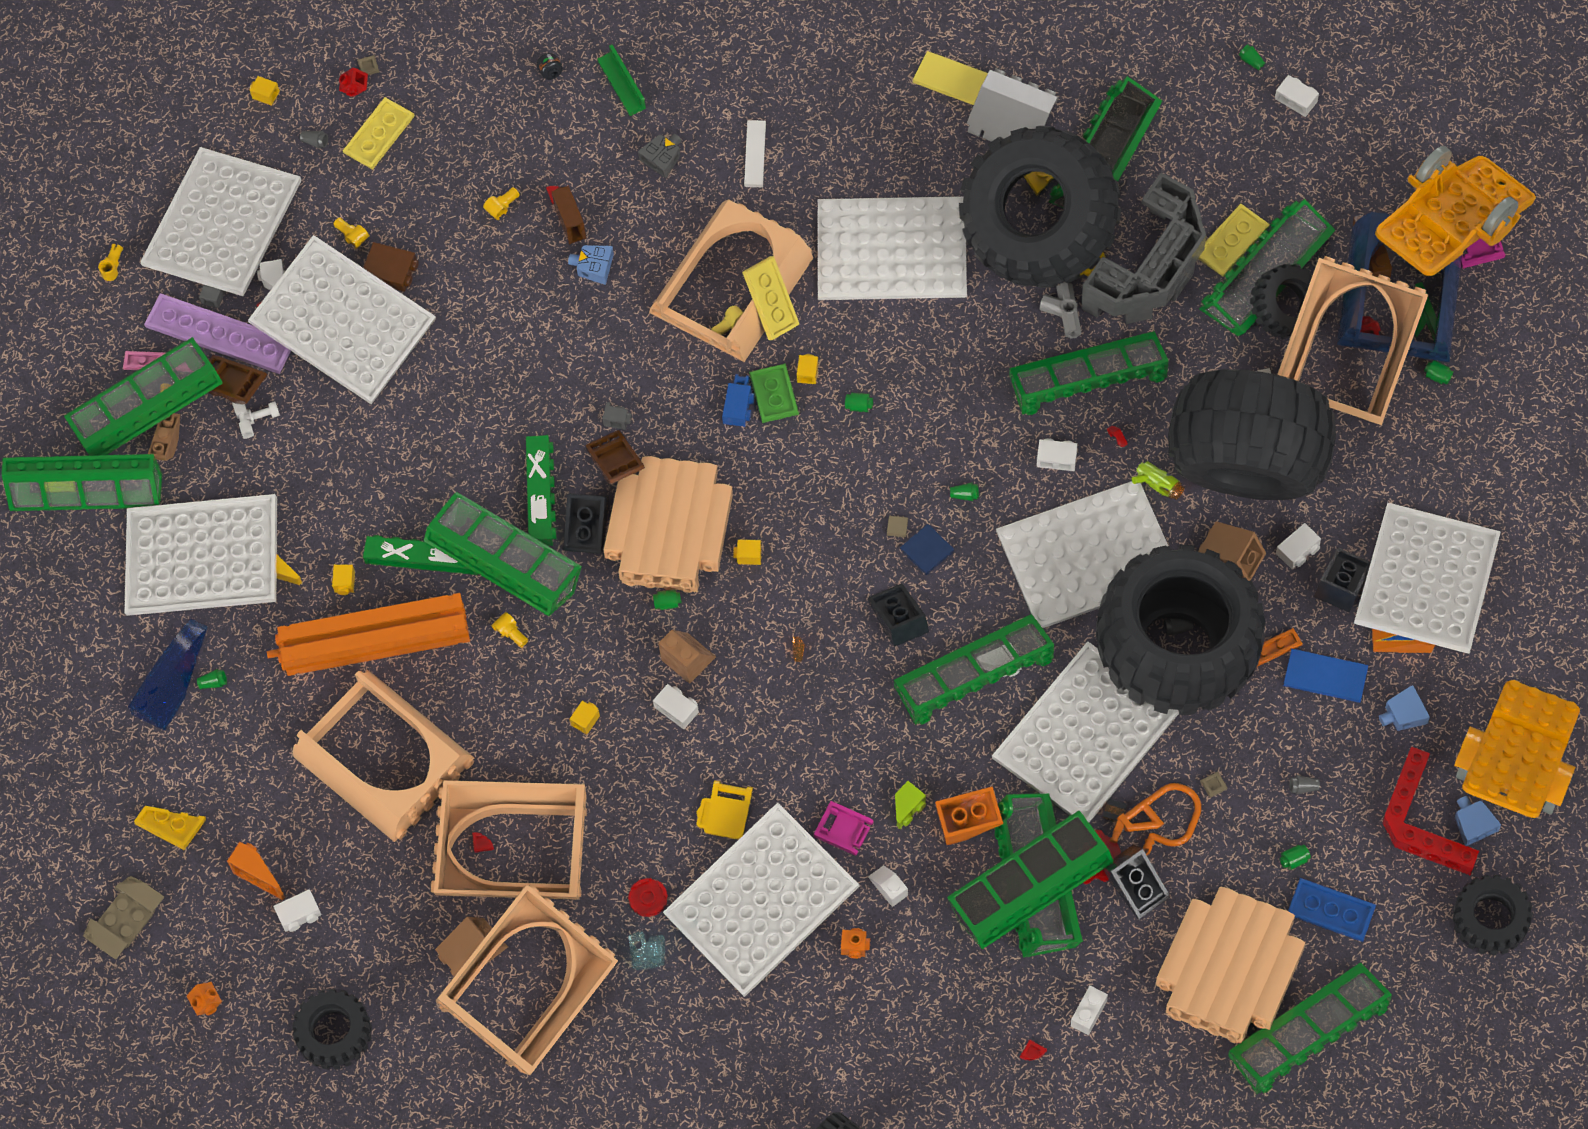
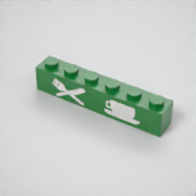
(540, 489)
(410, 554)

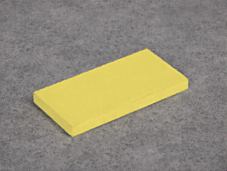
(949, 77)
(378, 133)
(1232, 239)
(771, 298)

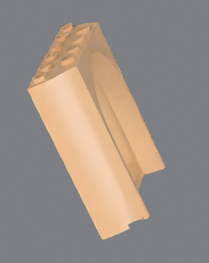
(789, 253)
(1326, 285)
(473, 800)
(386, 809)
(585, 971)

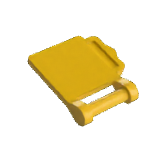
(724, 815)

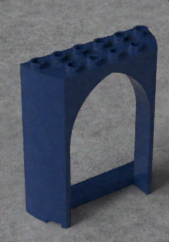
(1362, 248)

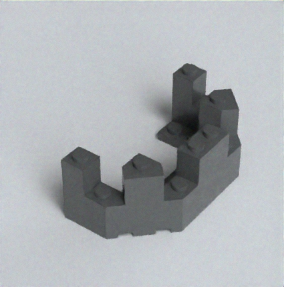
(1164, 269)

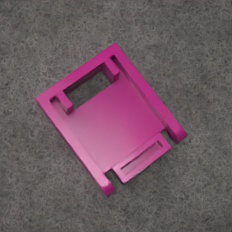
(1481, 253)
(846, 830)

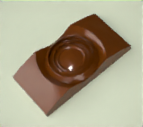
(238, 380)
(614, 458)

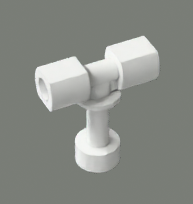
(247, 418)

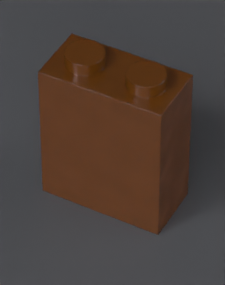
(568, 214)
(391, 265)

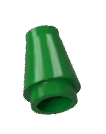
(1251, 57)
(965, 492)
(214, 679)

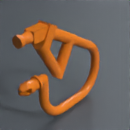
(1155, 823)

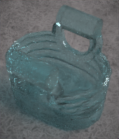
(650, 954)

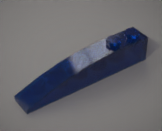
(169, 678)

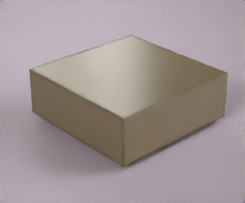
(368, 65)
(897, 526)
(1213, 784)

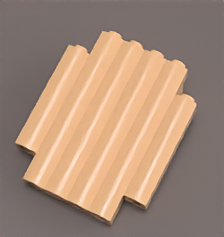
(668, 524)
(1230, 964)

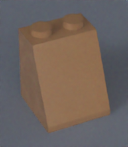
(1236, 546)
(684, 654)
(463, 942)

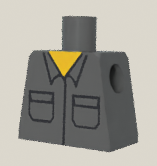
(661, 154)

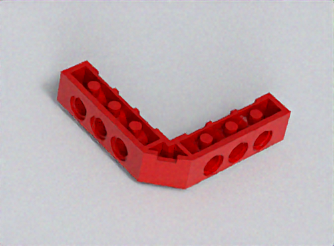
(1415, 839)

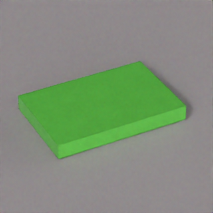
(773, 393)

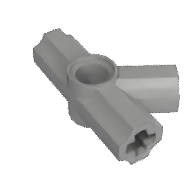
(1058, 307)

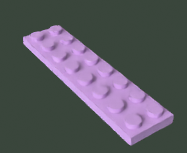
(217, 333)

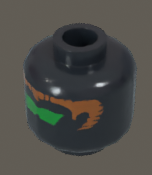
(549, 66)

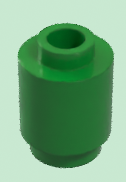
(1438, 372)
(858, 402)
(666, 599)
(1295, 857)

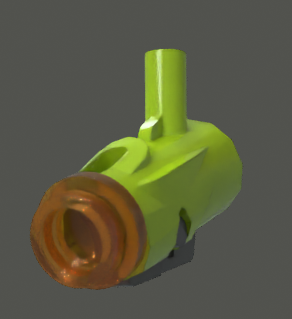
(1158, 480)

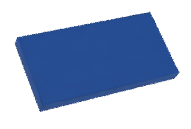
(1325, 675)
(1331, 909)

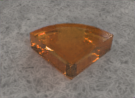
(798, 649)

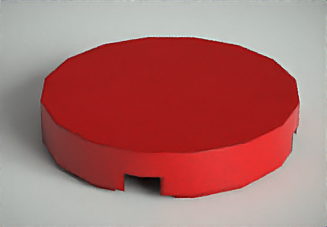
(643, 901)

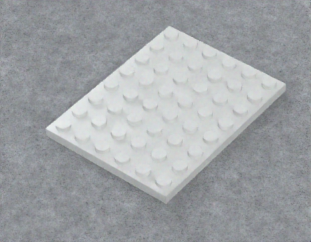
(221, 221)
(891, 248)
(342, 319)
(1077, 549)
(201, 555)
(1427, 578)
(1082, 737)
(761, 899)

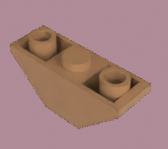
(166, 438)

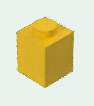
(264, 90)
(807, 369)
(748, 552)
(343, 579)
(585, 717)

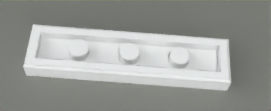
(755, 153)

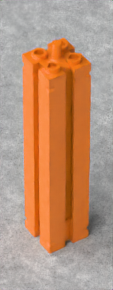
(371, 634)

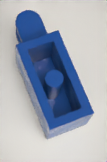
(737, 402)

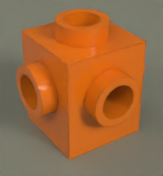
(854, 943)
(204, 999)

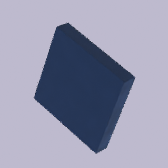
(927, 549)

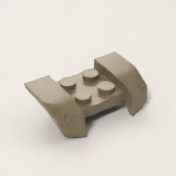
(123, 917)

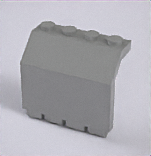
(1008, 105)

